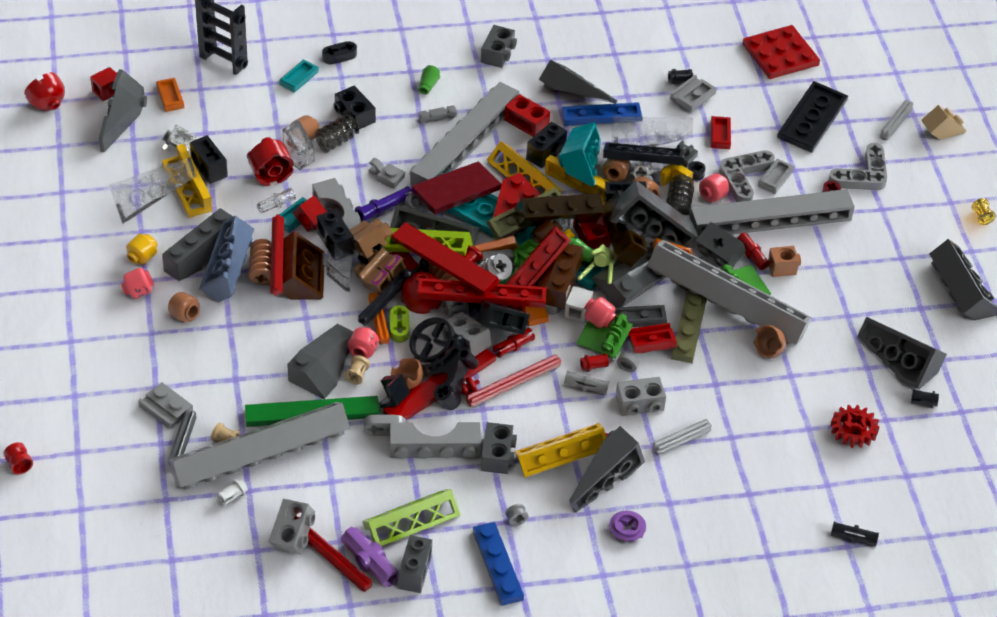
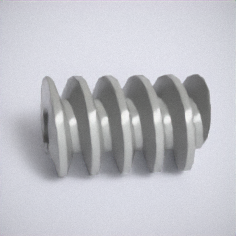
(498, 265)

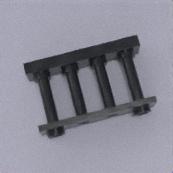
(208, 36)

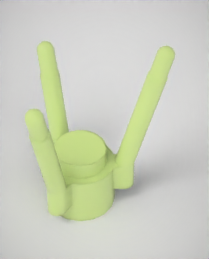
(602, 257)

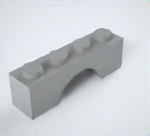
(333, 197)
(411, 443)

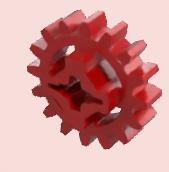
(854, 426)

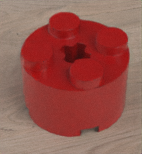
(270, 161)

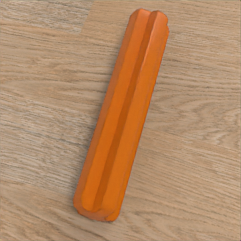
(380, 323)

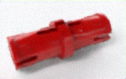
(754, 251)
(513, 343)

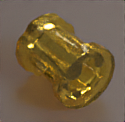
(984, 213)

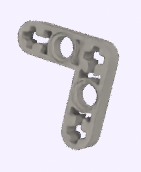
(733, 169)
(870, 173)

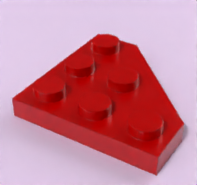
(511, 192)

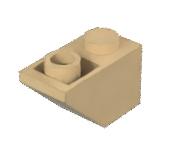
(943, 123)

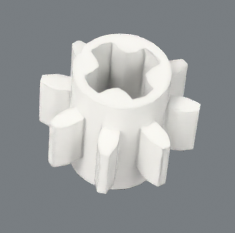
(646, 167)

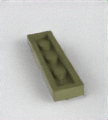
(507, 222)
(689, 327)

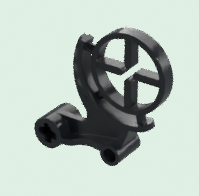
(451, 360)

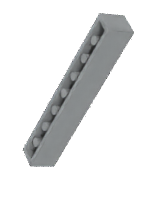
(465, 135)
(775, 212)
(728, 291)
(258, 445)

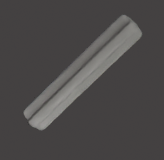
(896, 119)
(682, 436)

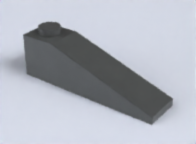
(627, 281)

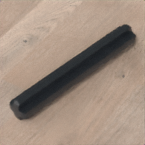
(382, 299)

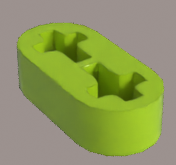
(399, 323)

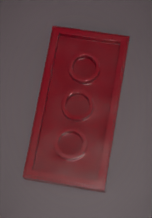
(456, 187)

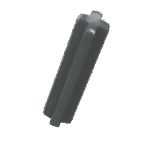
(183, 434)

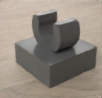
(689, 154)

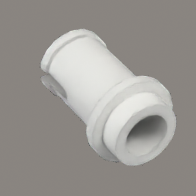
(233, 491)

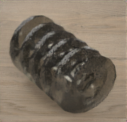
(336, 132)
(681, 193)

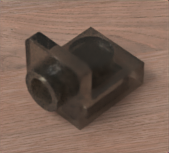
(177, 137)

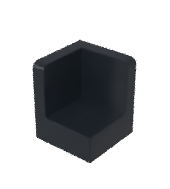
(395, 389)

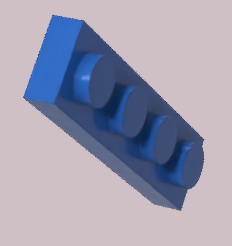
(599, 113)
(498, 563)

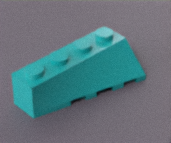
(581, 153)

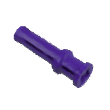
(376, 207)

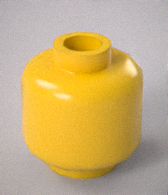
(141, 249)

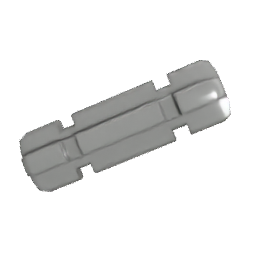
(437, 114)

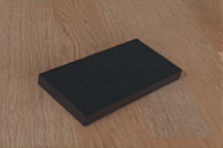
(812, 116)
(643, 153)

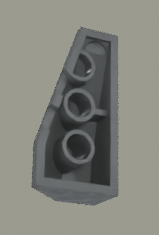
(567, 81)
(122, 109)
(905, 356)
(320, 362)
(616, 458)

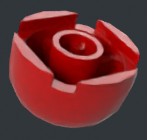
(45, 93)
(409, 291)

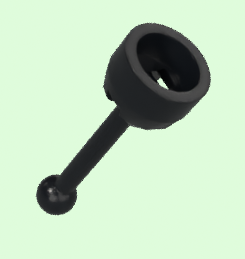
(423, 265)

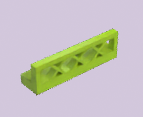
(452, 239)
(414, 507)

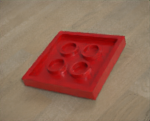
(781, 51)

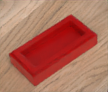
(720, 132)

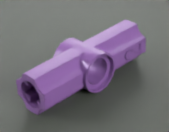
(370, 556)

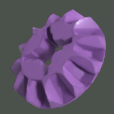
(626, 518)

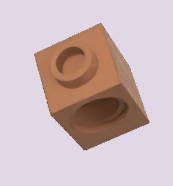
(783, 261)

